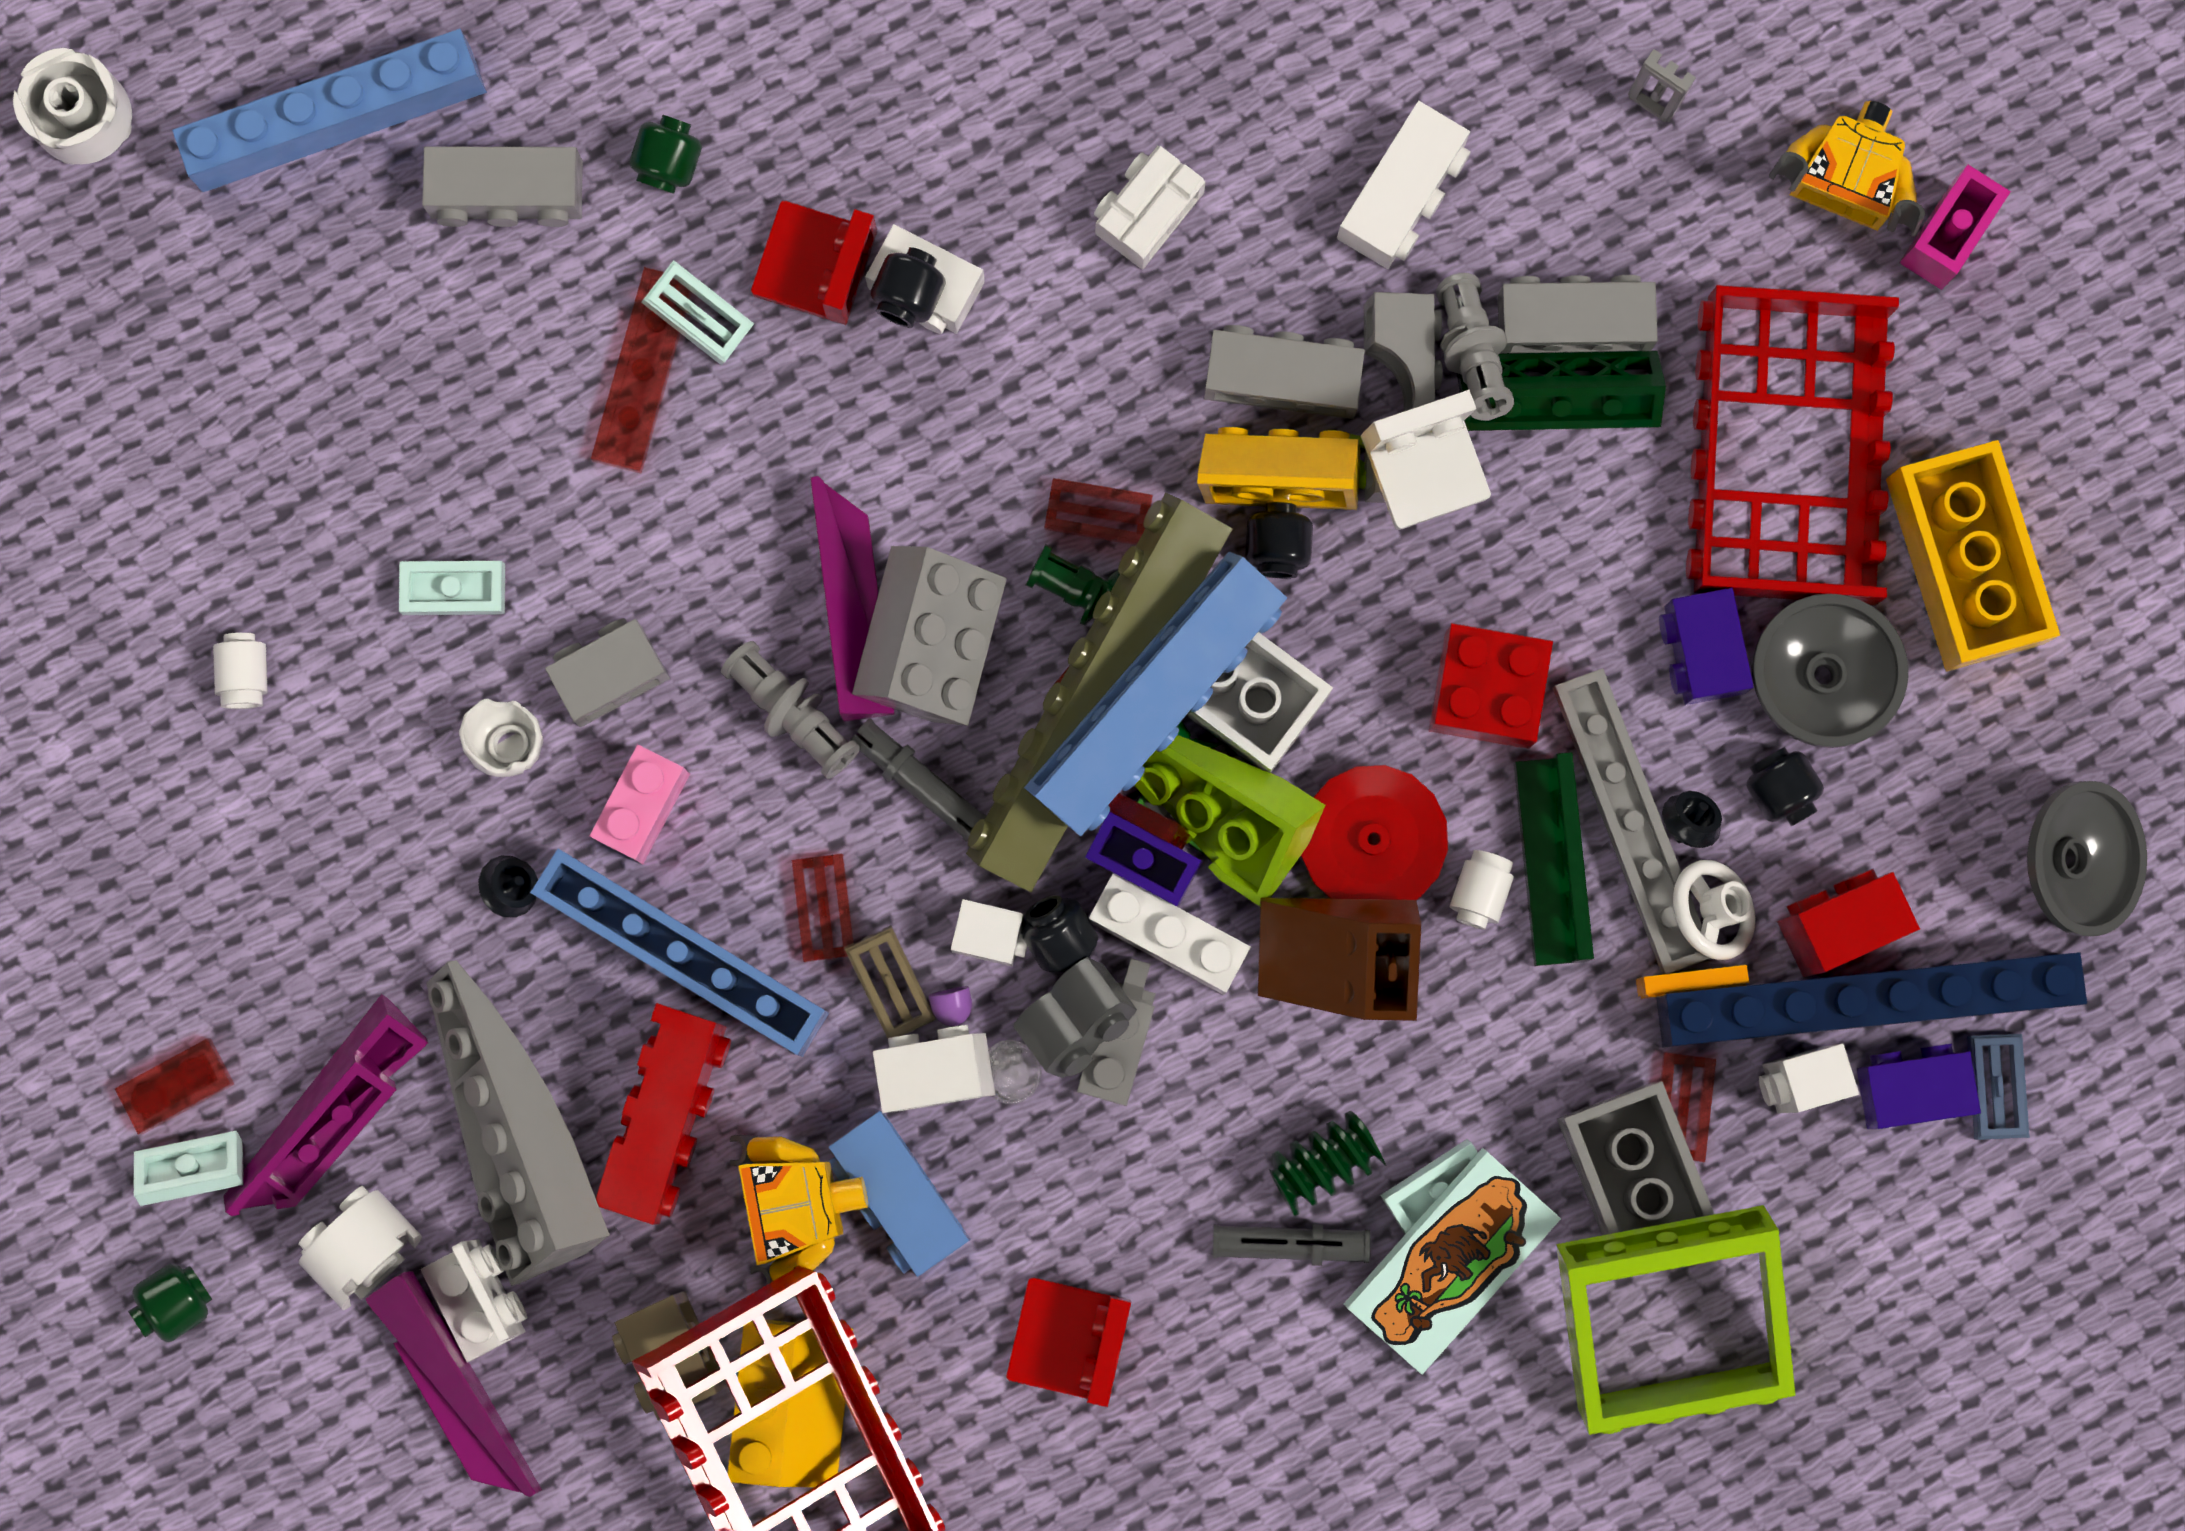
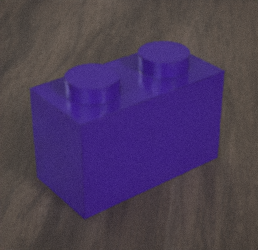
(1706, 647)
(1143, 859)
(1918, 1089)

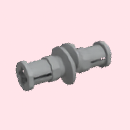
(1474, 346)
(789, 710)

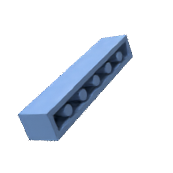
(329, 111)
(1157, 693)
(679, 953)

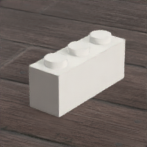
(1405, 186)
(1169, 934)

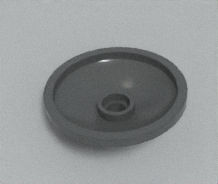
(1864, 664)
(2087, 858)

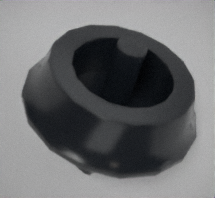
(1692, 819)
(507, 886)

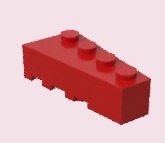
(662, 1115)

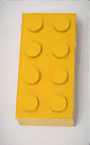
(1972, 555)

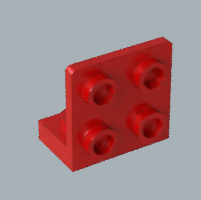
(815, 261)
(1068, 1340)

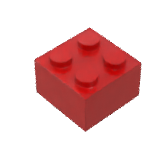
(1491, 686)
(1843, 927)

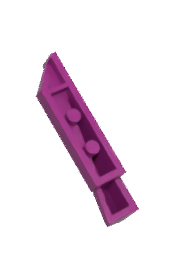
(849, 592)
(329, 1111)
(451, 1386)

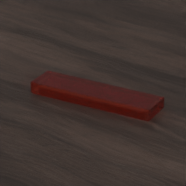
(638, 382)

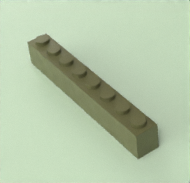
(1151, 588)

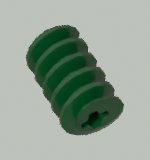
(1324, 1161)

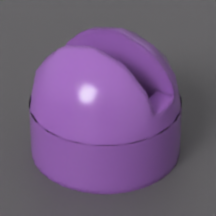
(951, 1005)

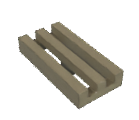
(872, 944)

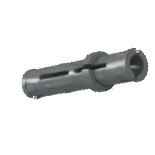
(916, 778)
(1354, 1244)

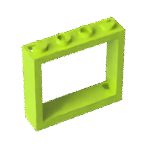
(1663, 1249)

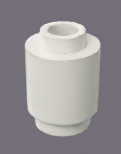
(240, 671)
(1482, 889)

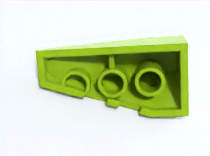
(1234, 812)

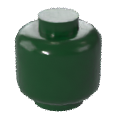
(665, 154)
(169, 1302)

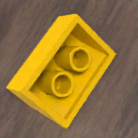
(1280, 469)
(797, 1438)

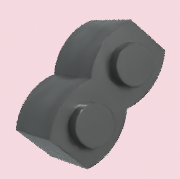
(1075, 1018)

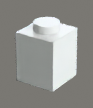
(989, 933)

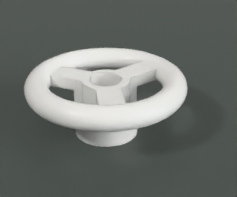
(1718, 906)

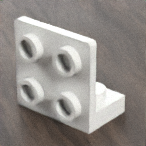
(1426, 461)
(474, 1298)

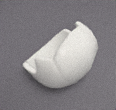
(487, 724)

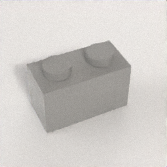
(606, 671)

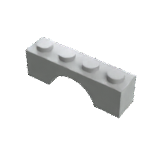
(1402, 336)

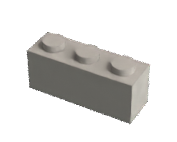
(502, 185)
(1578, 315)
(1284, 372)

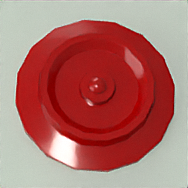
(1377, 836)

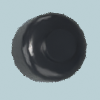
(908, 287)
(1279, 541)
(1785, 786)
(1058, 933)

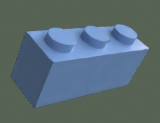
(898, 1195)

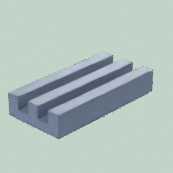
(2018, 1083)

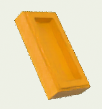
(1692, 981)

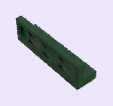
(1575, 401)
(1553, 860)

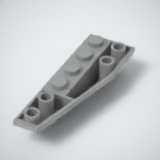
(513, 1135)

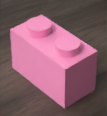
(640, 804)

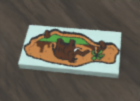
(1452, 1261)

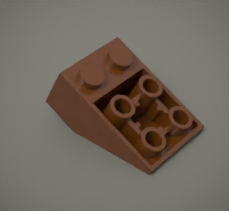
(1341, 955)

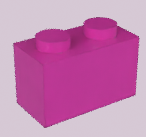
(1955, 227)

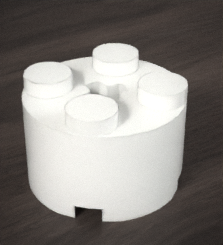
(45, 109)
(357, 1246)

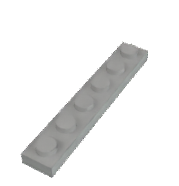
(1628, 813)

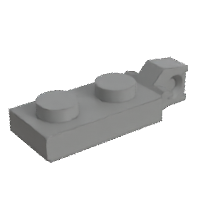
(1116, 1061)

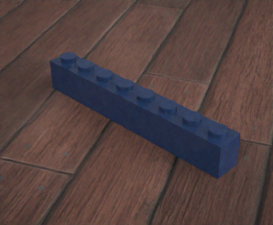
(1871, 1000)

